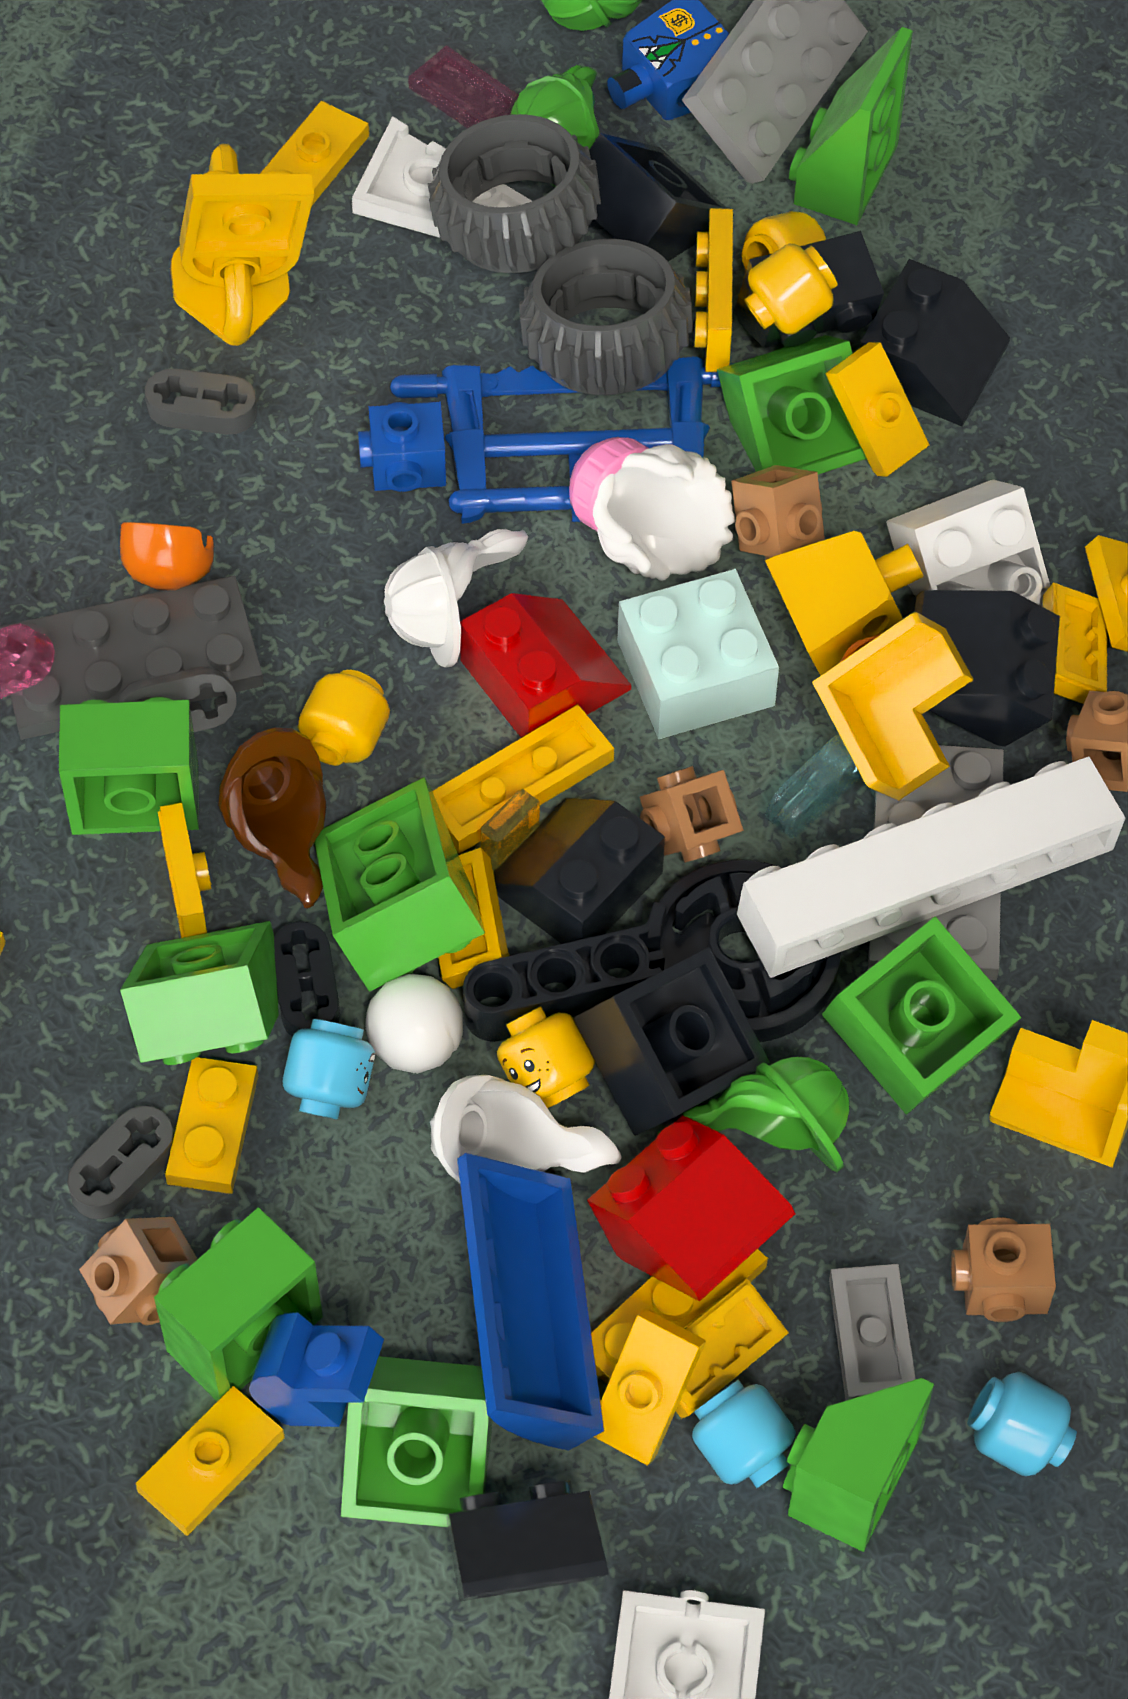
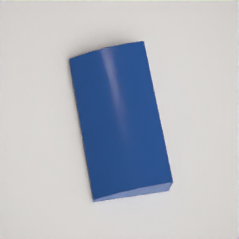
(530, 1302)

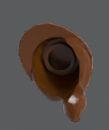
(278, 805)

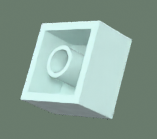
(697, 653)

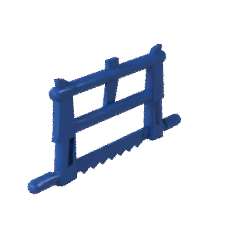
(470, 447)

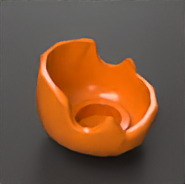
(165, 554)

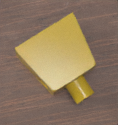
(841, 592)

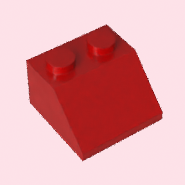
(537, 660)
(689, 1208)

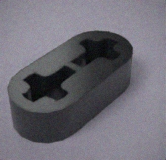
(319, 978)

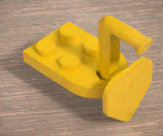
(239, 245)

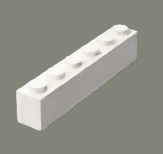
(928, 865)

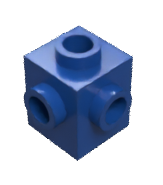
(404, 446)

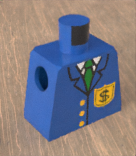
(666, 57)

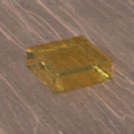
(510, 827)

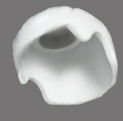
(414, 1023)

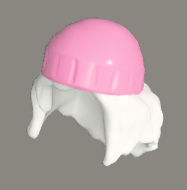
(652, 506)

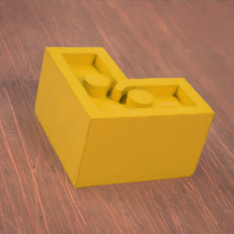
(880, 701)
(1068, 1093)

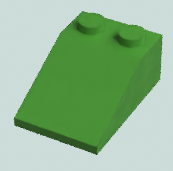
(854, 136)
(396, 886)

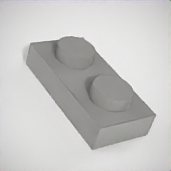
(871, 1328)

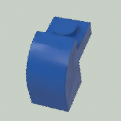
(313, 1370)

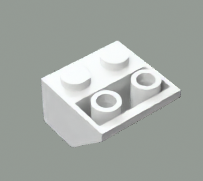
(975, 542)

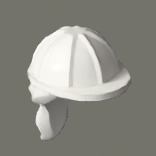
(426, 589)
(511, 1126)

